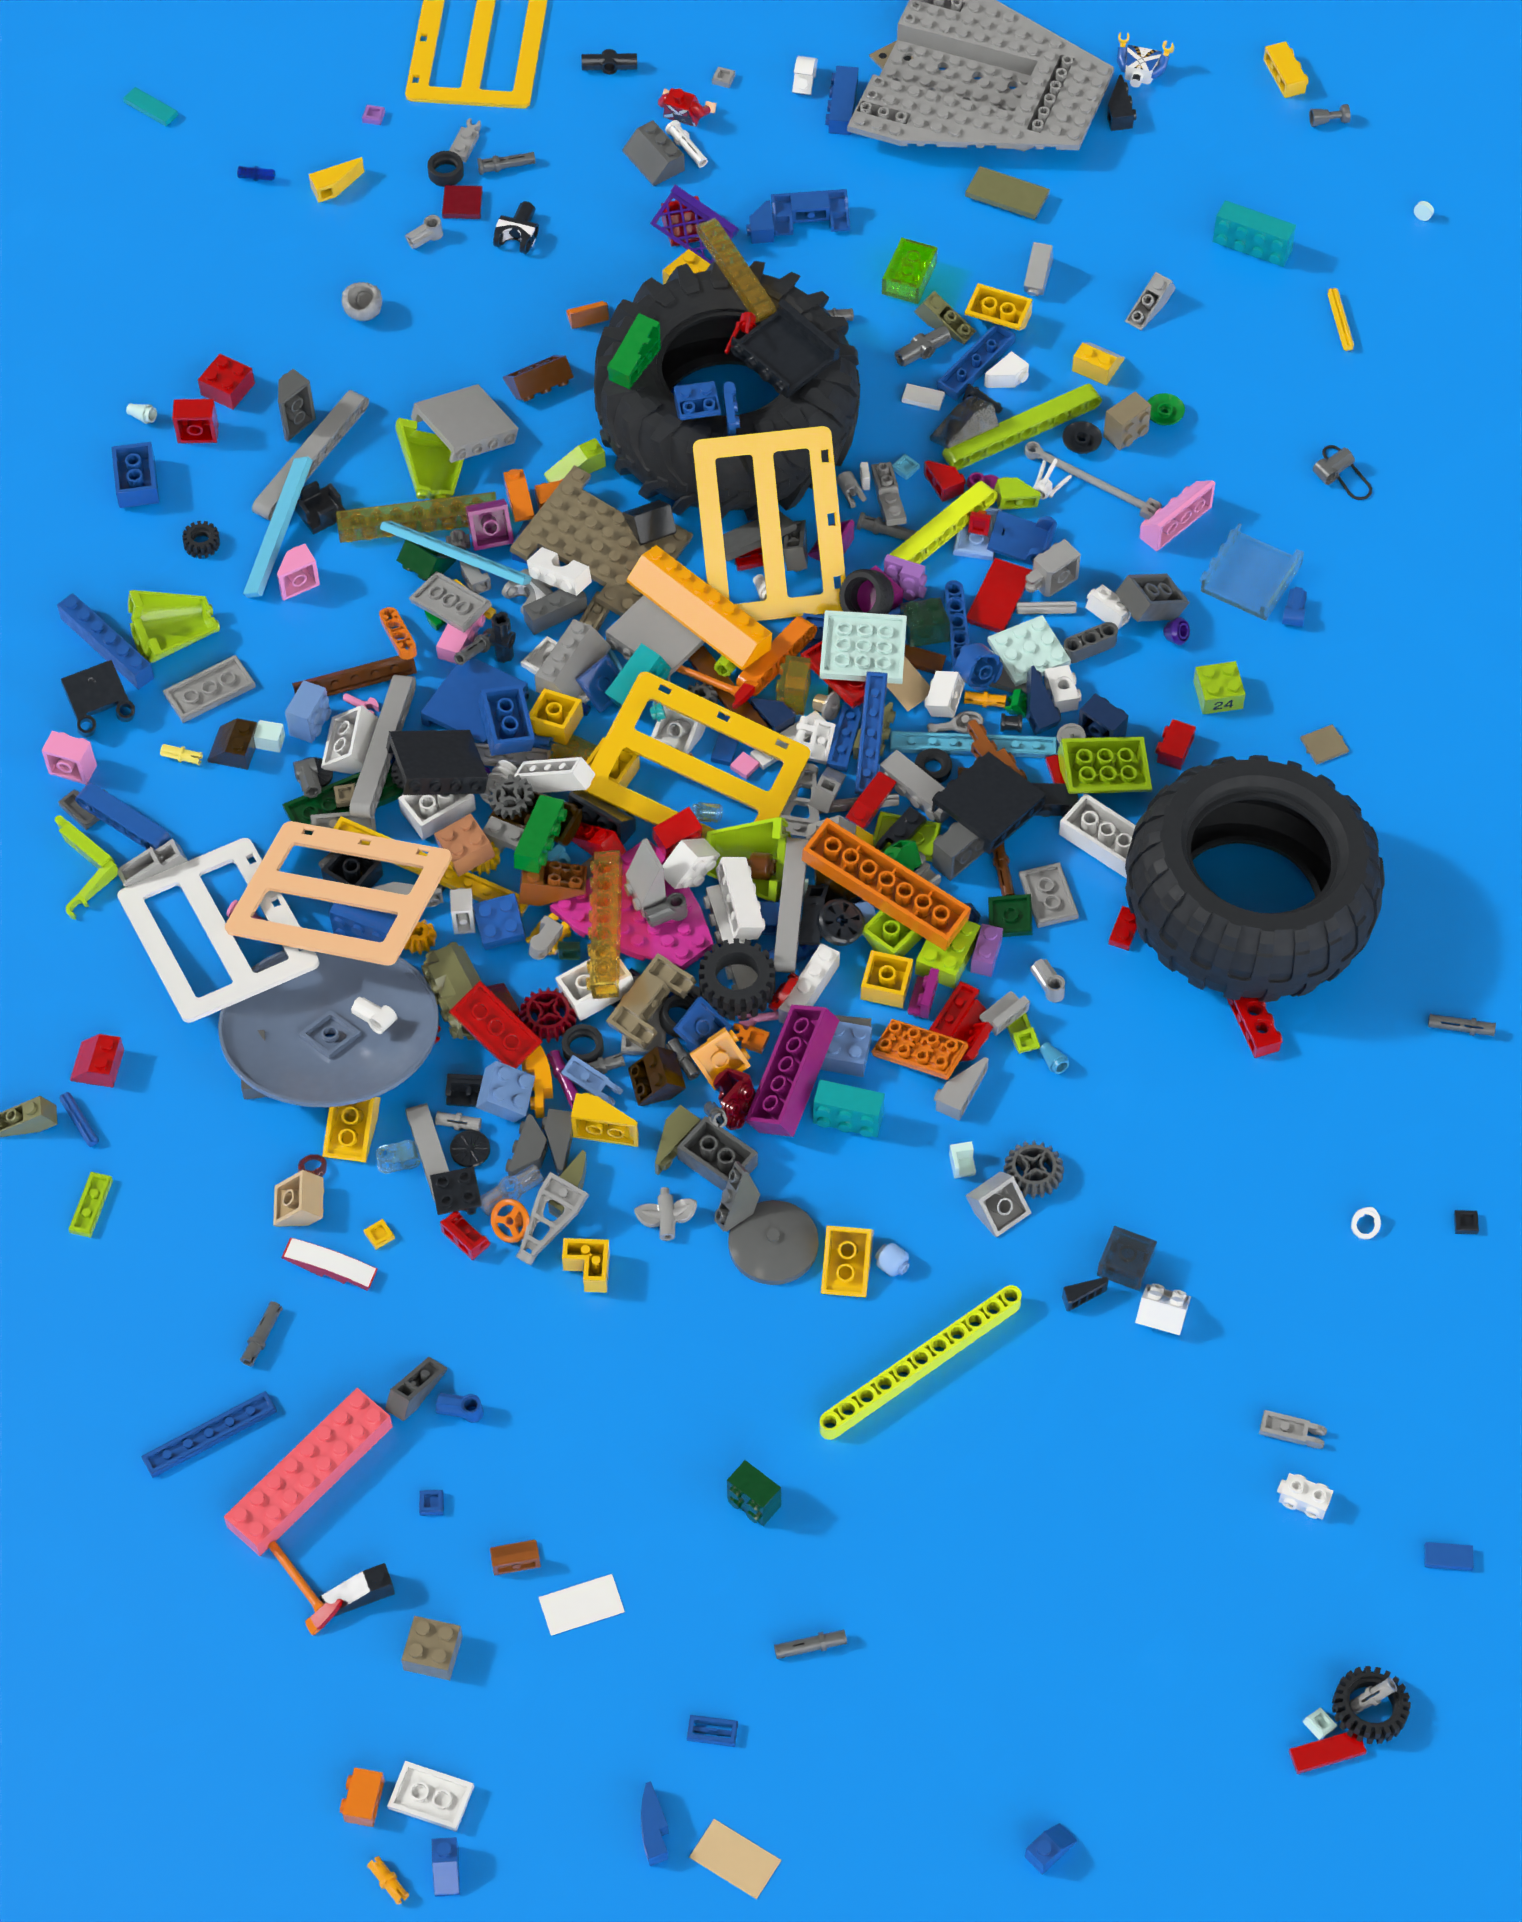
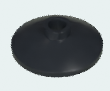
(1082, 437)

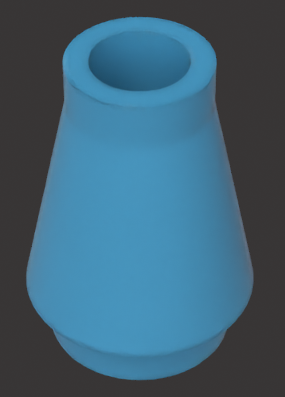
(1054, 1058)

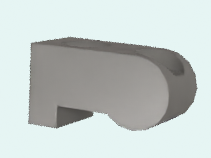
(474, 578)
(549, 934)

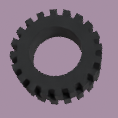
(737, 1001)

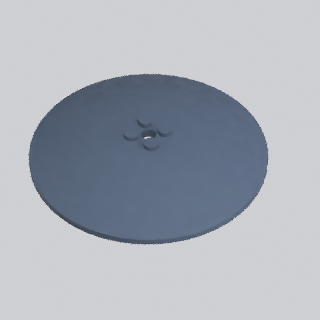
(320, 1071)

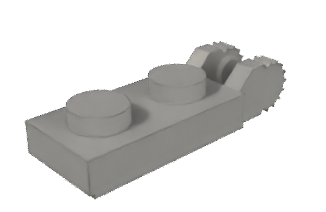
(1291, 1429)

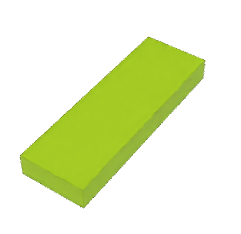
(90, 1204)

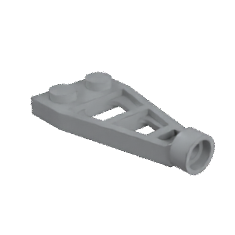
(797, 825)
(562, 1192)

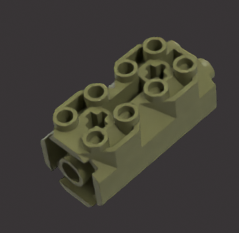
(450, 978)

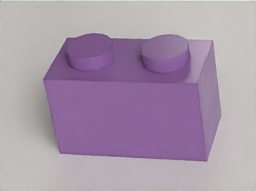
(986, 950)

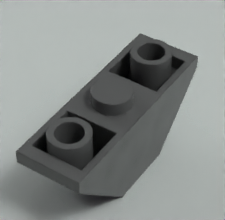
(529, 1149)
(738, 1198)

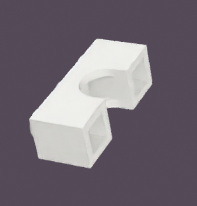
(571, 578)

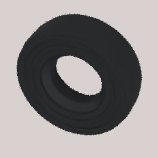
(936, 755)

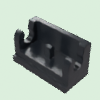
(463, 1089)

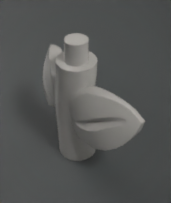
(666, 1213)

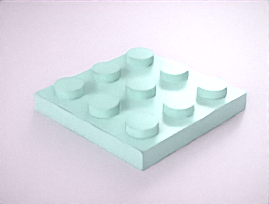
(1027, 646)

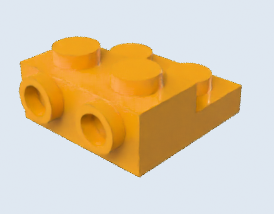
(719, 1054)

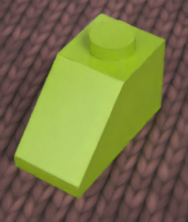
(1015, 494)

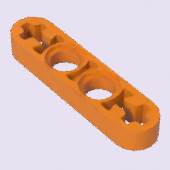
(396, 633)

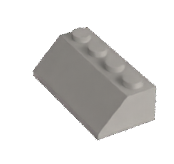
(572, 656)

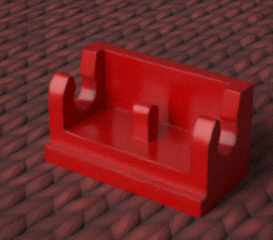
(464, 1235)

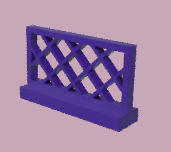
(699, 209)

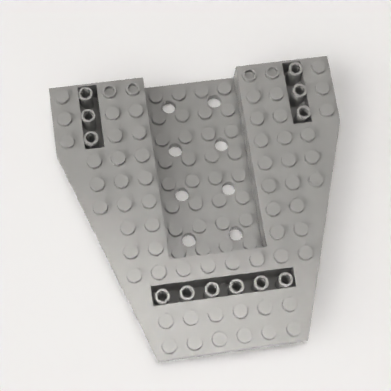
(923, 105)

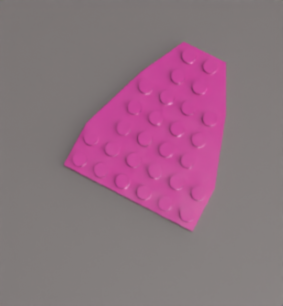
(678, 941)

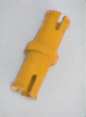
(985, 699)
(388, 1880)

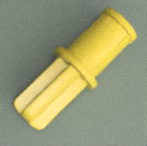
(181, 754)

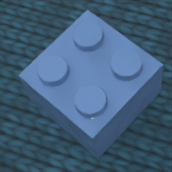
(308, 711)
(848, 1049)
(505, 1091)

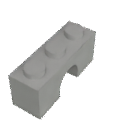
(502, 833)

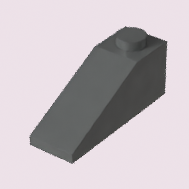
(796, 548)
(559, 1137)
(414, 1388)

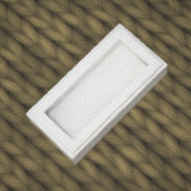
(923, 397)

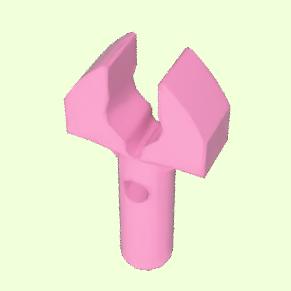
(371, 703)
(769, 1016)

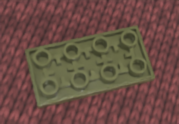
(1007, 192)

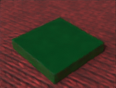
(1012, 914)

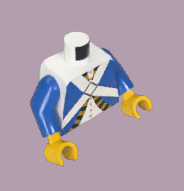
(1141, 63)

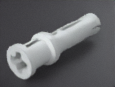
(682, 138)

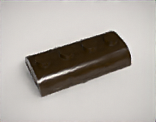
(568, 827)

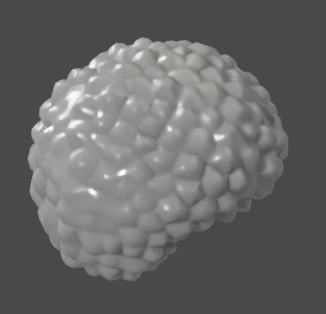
(362, 301)

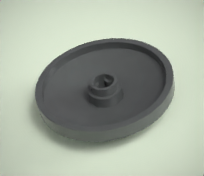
(774, 1243)

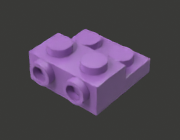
(907, 575)

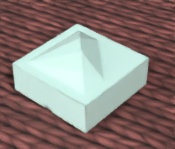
(1320, 1723)

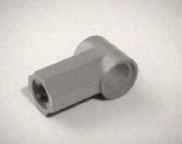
(428, 231)
(1049, 979)

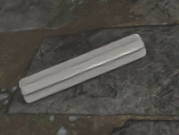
(1060, 607)

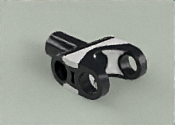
(517, 228)

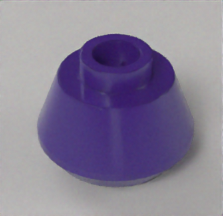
(1177, 631)

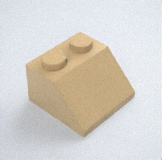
(298, 1200)

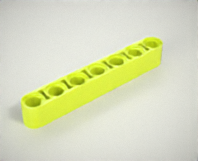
(946, 524)

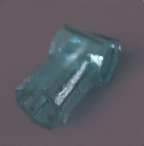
(707, 812)

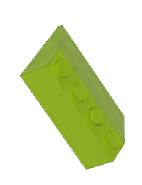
(1104, 765)

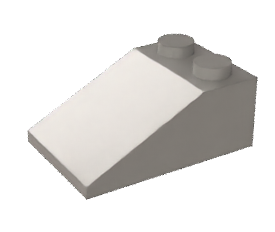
(645, 879)

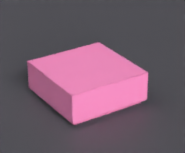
(744, 765)

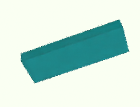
(150, 106)

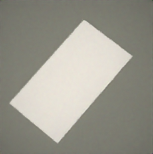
(581, 1604)

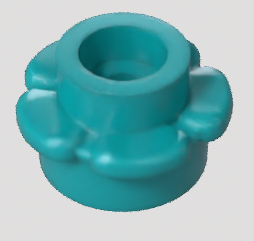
(657, 712)

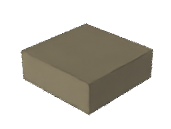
(344, 794)

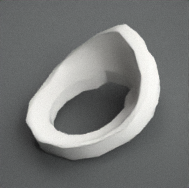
(1360, 1213)

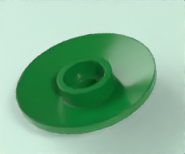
(1166, 409)

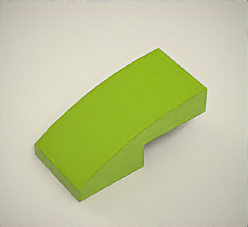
(1023, 1035)

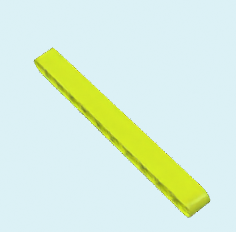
(915, 1370)

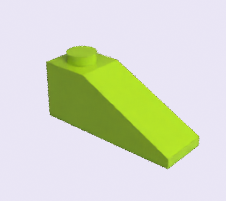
(586, 456)

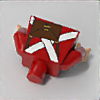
(684, 106)

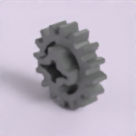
(511, 796)

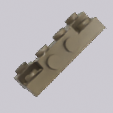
(646, 996)

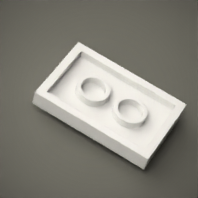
(430, 1796)

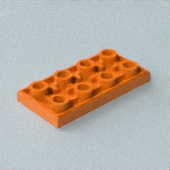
(920, 1049)

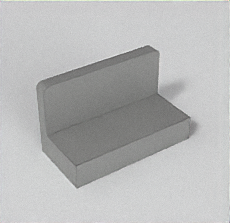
(1005, 1012)

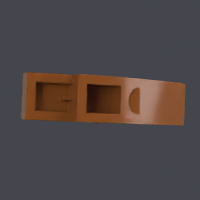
(982, 745)

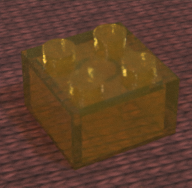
(794, 683)

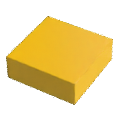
(379, 1234)

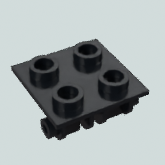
(456, 1191)

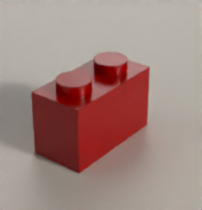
(1176, 744)

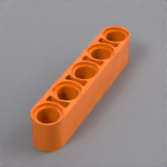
(788, 642)

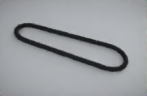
(1356, 470)

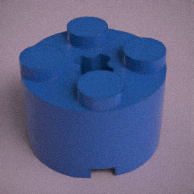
(978, 666)

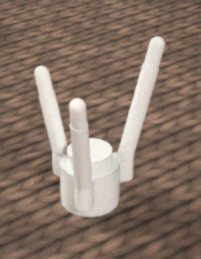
(1045, 485)

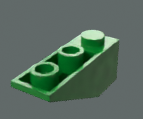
(905, 853)

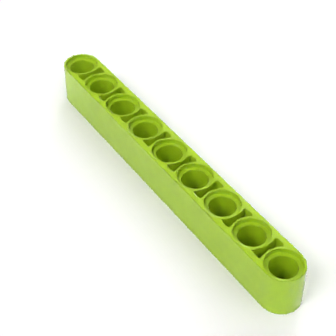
(1023, 426)

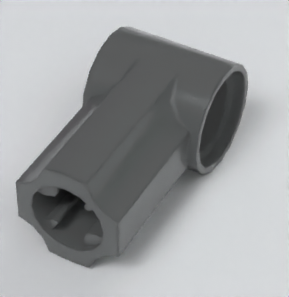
(1329, 468)
(307, 774)
(672, 909)

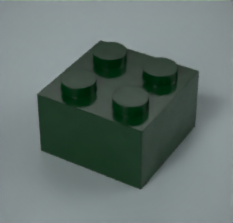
(753, 1493)

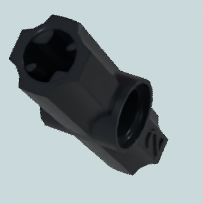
(609, 61)
(502, 637)

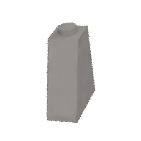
(1038, 269)

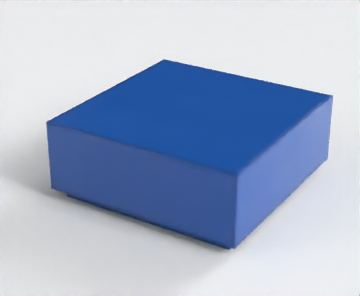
(431, 1502)

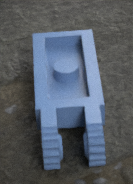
(589, 1079)

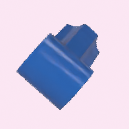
(1295, 611)
(457, 1406)

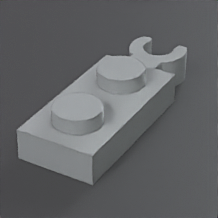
(466, 140)

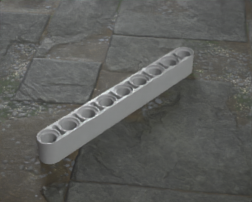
(316, 447)
(377, 758)

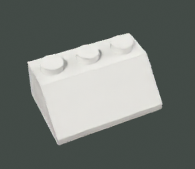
(349, 740)

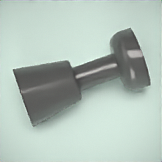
(1322, 116)

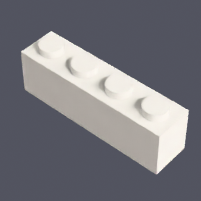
(557, 774)
(740, 898)
(812, 980)

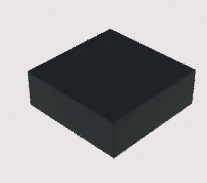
(1466, 1222)

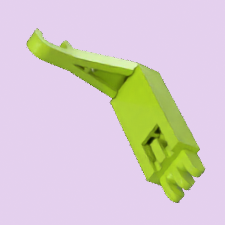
(95, 855)

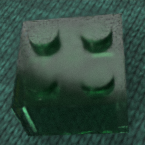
(926, 622)

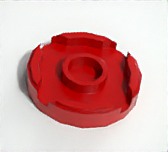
(783, 991)

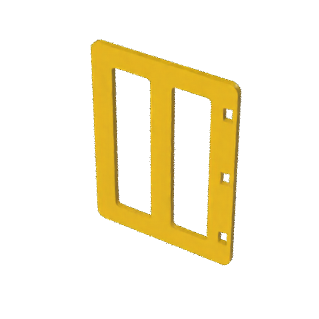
(470, 90)
(761, 448)
(625, 736)

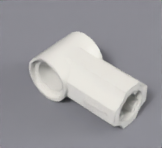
(377, 1017)

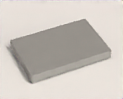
(1050, 895)

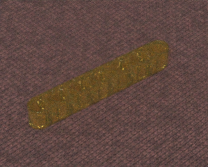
(736, 269)

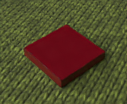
(462, 202)

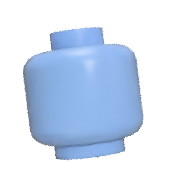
(892, 1259)

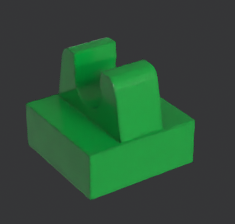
(1017, 703)

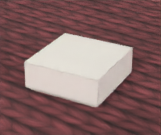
(864, 476)

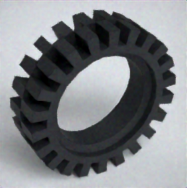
(1362, 1728)

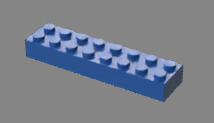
(976, 361)

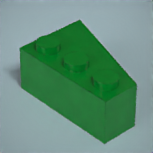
(635, 351)

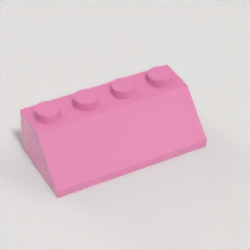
(1177, 514)

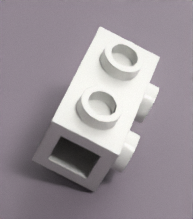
(1107, 606)
(1305, 1496)

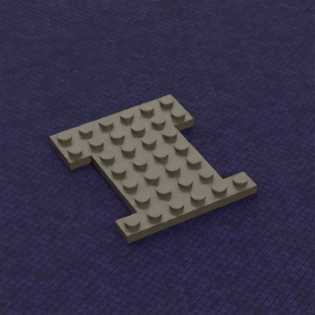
(595, 535)

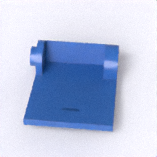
(1021, 537)

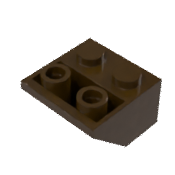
(656, 1076)

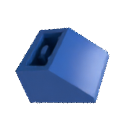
(696, 400)

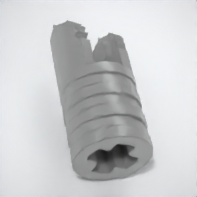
(850, 487)

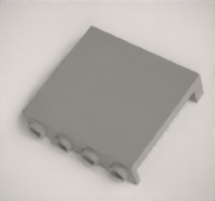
(466, 422)
(655, 629)

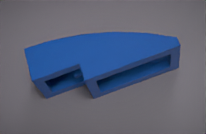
(653, 1827)

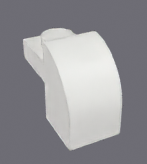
(804, 73)

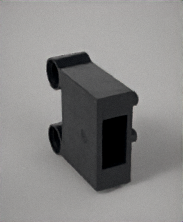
(94, 692)

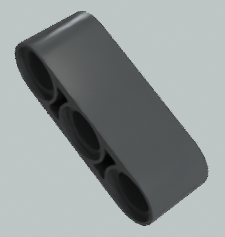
(1091, 641)

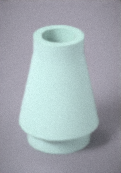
(143, 412)

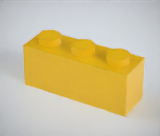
(1285, 69)

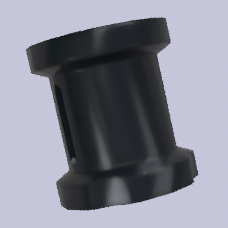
(1011, 723)

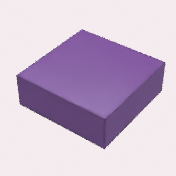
(373, 115)

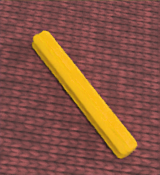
(1340, 319)

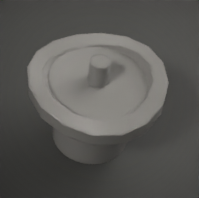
(827, 705)
(1070, 731)

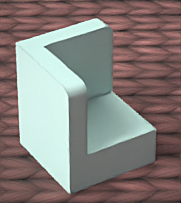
(269, 736)
(962, 1159)

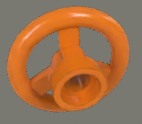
(518, 1214)

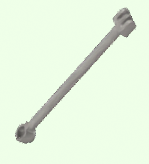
(1147, 508)

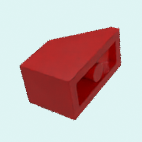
(944, 479)

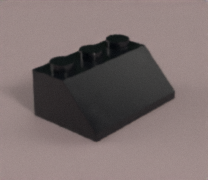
(603, 815)

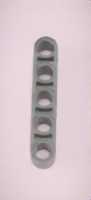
(426, 1141)

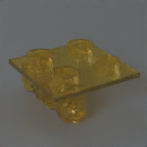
(575, 748)

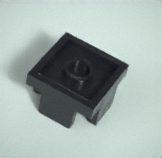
(318, 506)

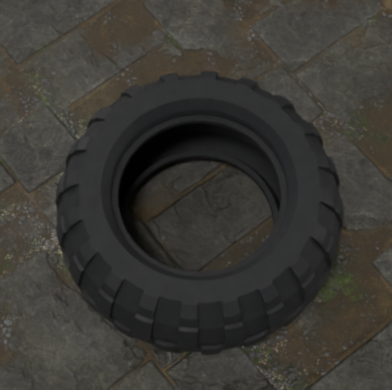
(1267, 808)

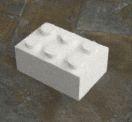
(434, 812)
(574, 988)

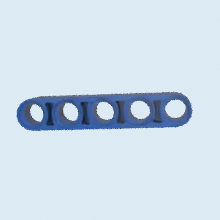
(956, 613)
(122, 817)

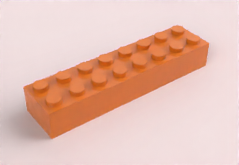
(886, 884)

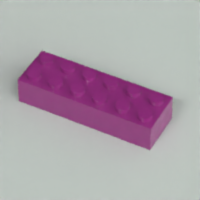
(792, 1070)

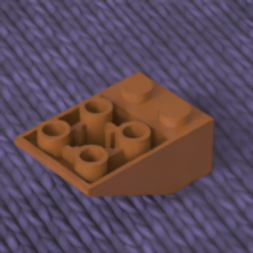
(552, 884)

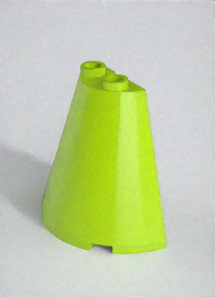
(427, 461)
(168, 622)
(758, 836)

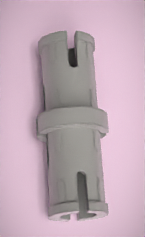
(444, 1120)
(1360, 1703)

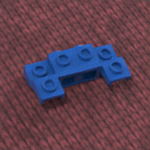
(810, 207)

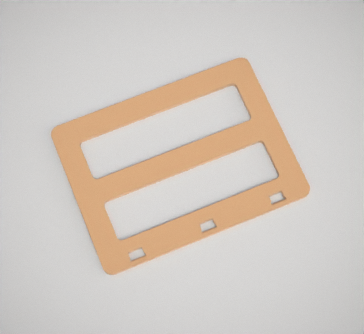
(407, 907)

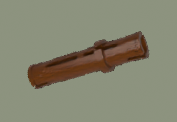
(1001, 863)

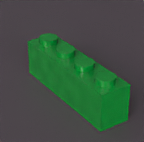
(539, 834)

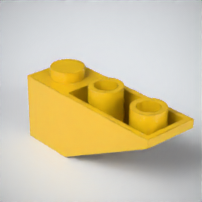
(334, 180)

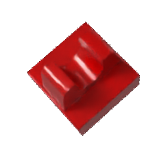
(979, 523)

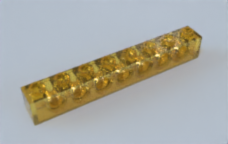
(418, 515)
(606, 924)

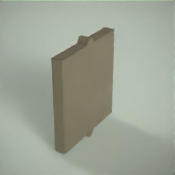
(1324, 744)

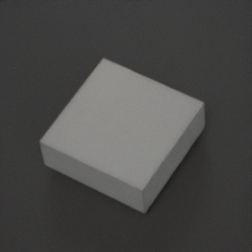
(723, 77)

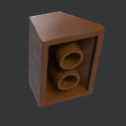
(539, 377)

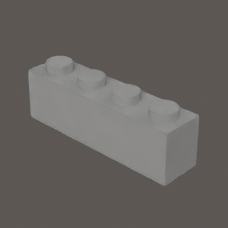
(913, 784)

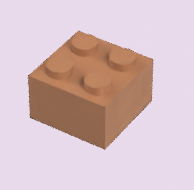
(466, 844)

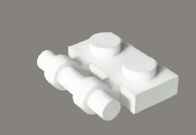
(820, 738)

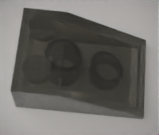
(965, 422)

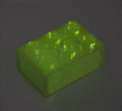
(909, 270)

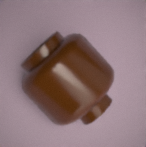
(762, 865)

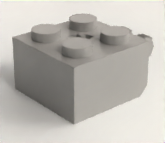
(1054, 569)

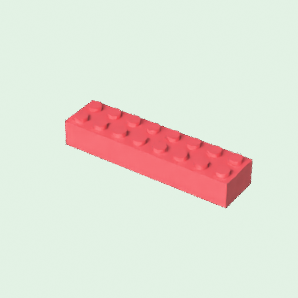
(308, 1471)

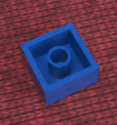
(499, 921)

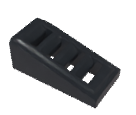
(1082, 1292)

